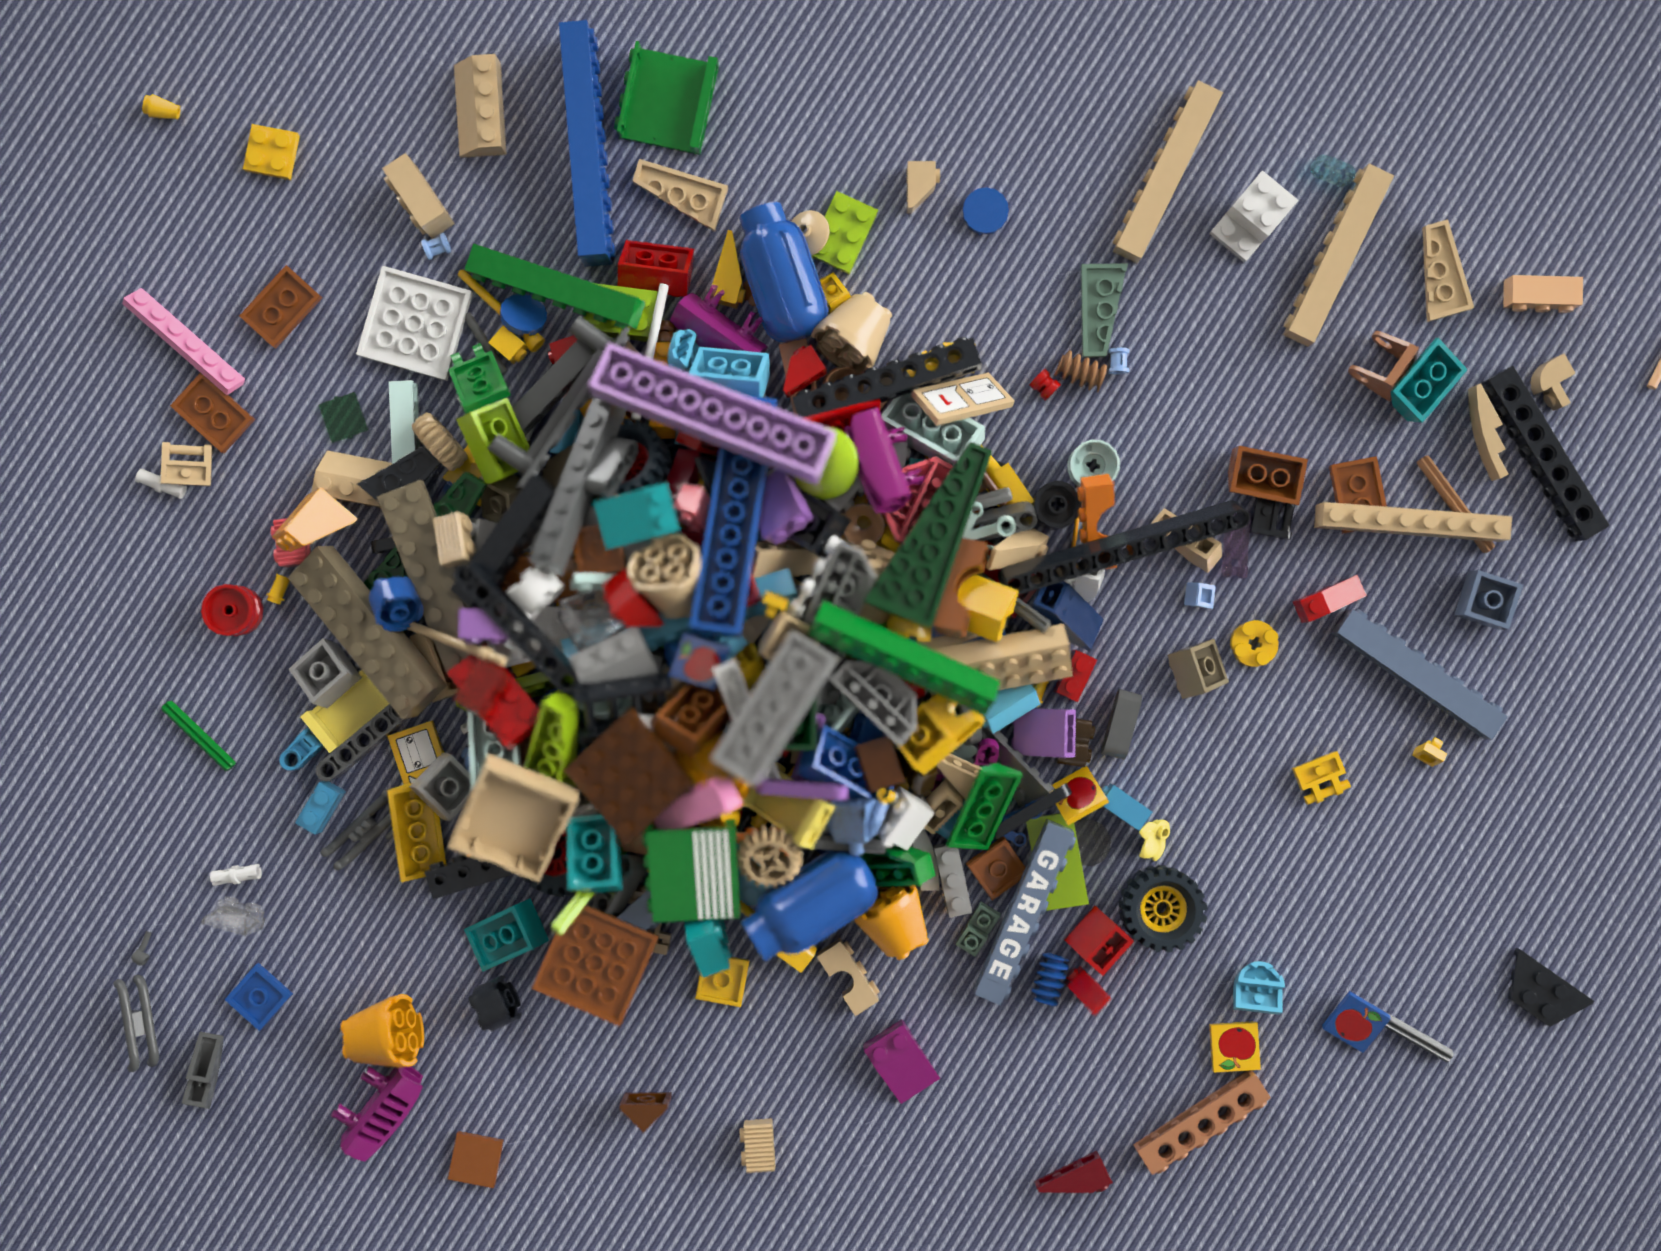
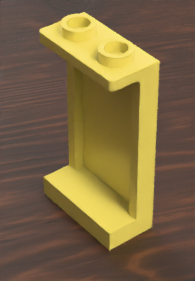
(346, 714)
(797, 815)

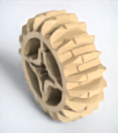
(439, 441)
(775, 867)

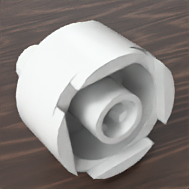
(535, 591)

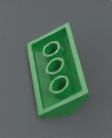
(984, 807)

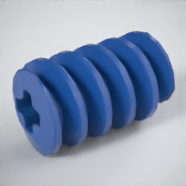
(1050, 979)

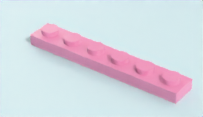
(183, 341)

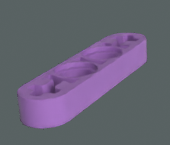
(803, 789)

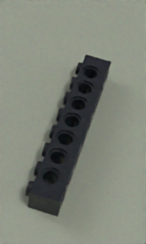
(962, 347)
(1556, 457)

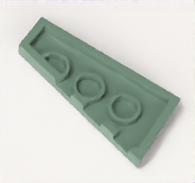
(1099, 304)

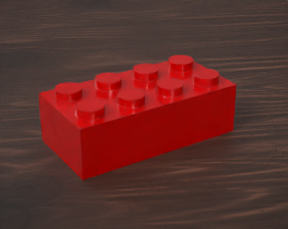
(513, 713)

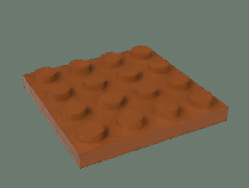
(596, 964)

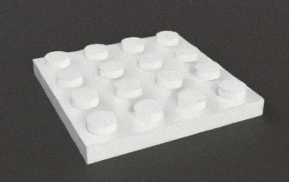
(414, 323)

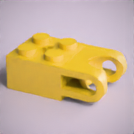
(941, 732)

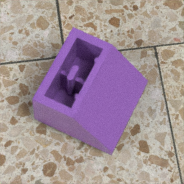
(477, 625)

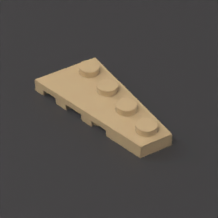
(688, 193)
(1444, 276)

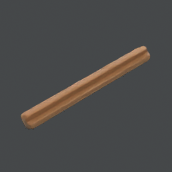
(1448, 494)

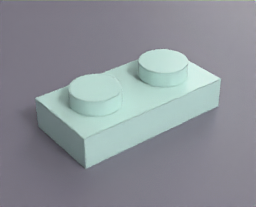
(589, 581)

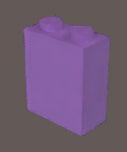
(782, 508)
(1045, 733)

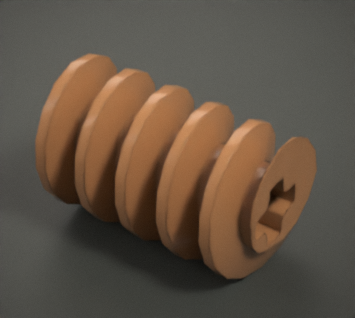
(1081, 370)

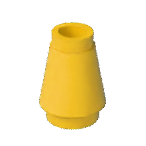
(160, 108)

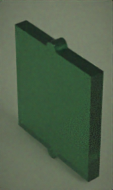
(343, 417)

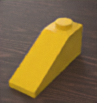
(728, 274)

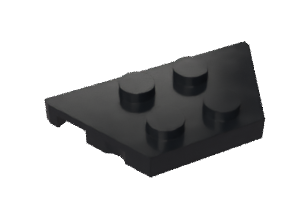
(1543, 992)

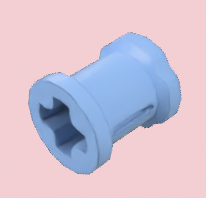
(430, 251)
(1118, 361)

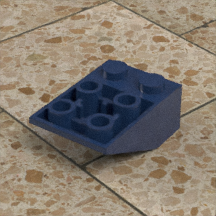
(1065, 606)

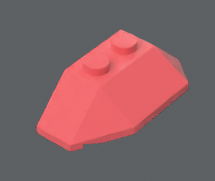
(934, 473)

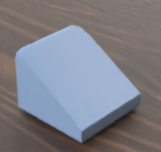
(1199, 595)

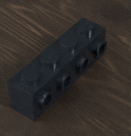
(461, 875)

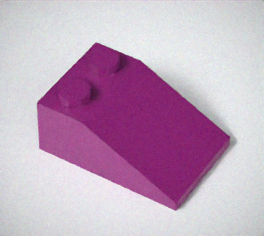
(900, 1061)

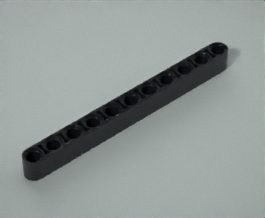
(1135, 547)

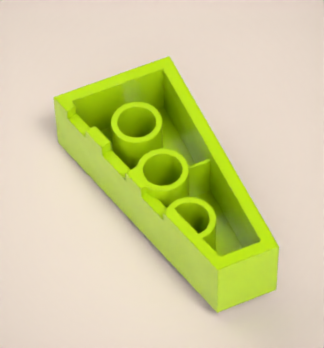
(555, 738)

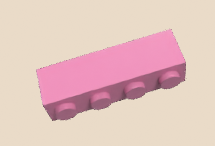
(700, 804)

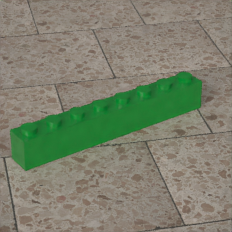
(554, 286)
(904, 658)

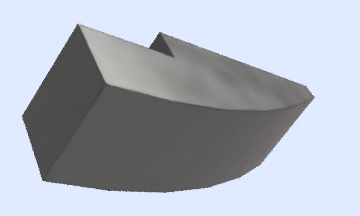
(203, 1070)

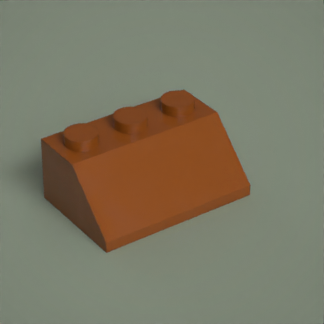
(1266, 475)

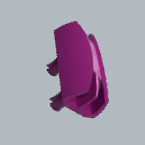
(713, 327)
(878, 464)
(381, 1114)

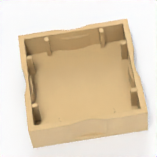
(513, 818)

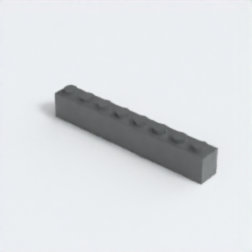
(570, 499)

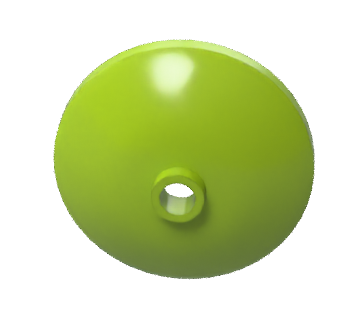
(838, 472)

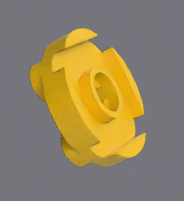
(1266, 637)

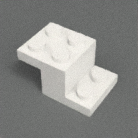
(1253, 216)
(904, 819)

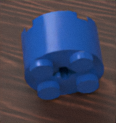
(395, 603)

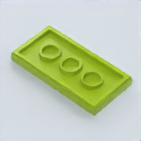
(1071, 884)

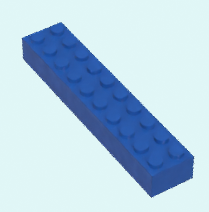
(585, 143)
(730, 543)

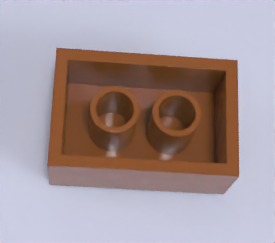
(691, 718)

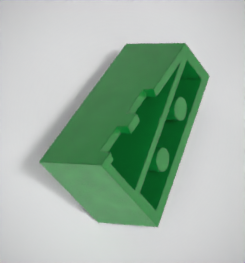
(899, 866)

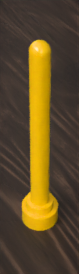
(532, 342)

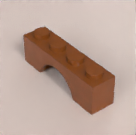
(952, 617)

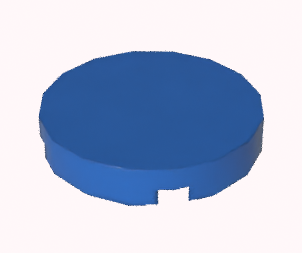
(985, 211)
(523, 314)

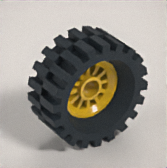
(1177, 930)

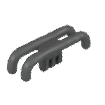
(363, 829)
(137, 1022)

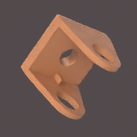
(1401, 349)

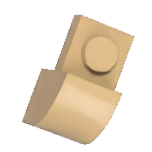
(1548, 378)

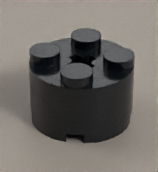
(1067, 499)
(495, 1003)

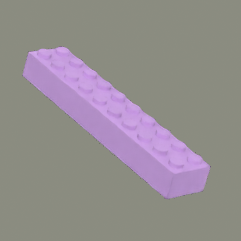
(712, 413)

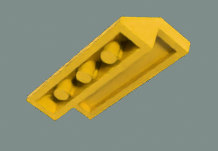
(988, 606)

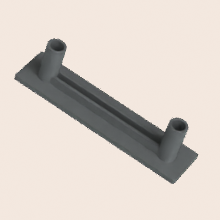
(532, 461)

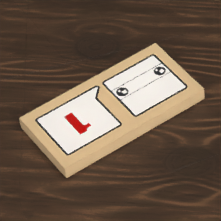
(962, 398)

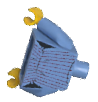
(858, 820)

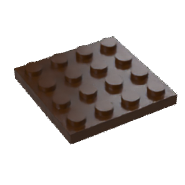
(629, 776)

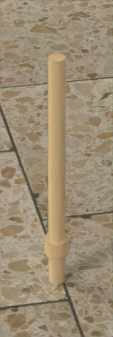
(481, 652)

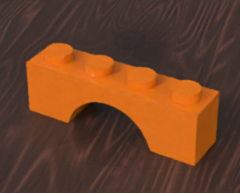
(1096, 497)

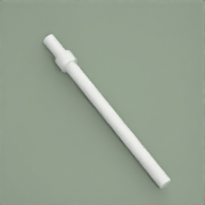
(654, 329)

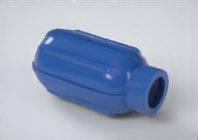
(781, 274)
(811, 906)

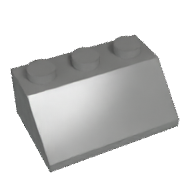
(615, 658)

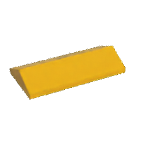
(415, 833)

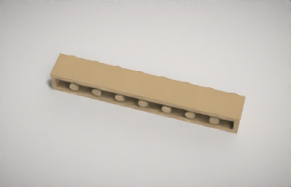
(1169, 168)
(1338, 255)
(1413, 522)

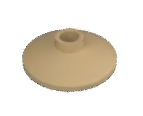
(817, 229)

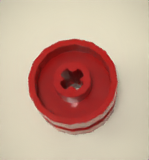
(232, 610)

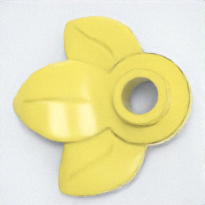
(1154, 836)

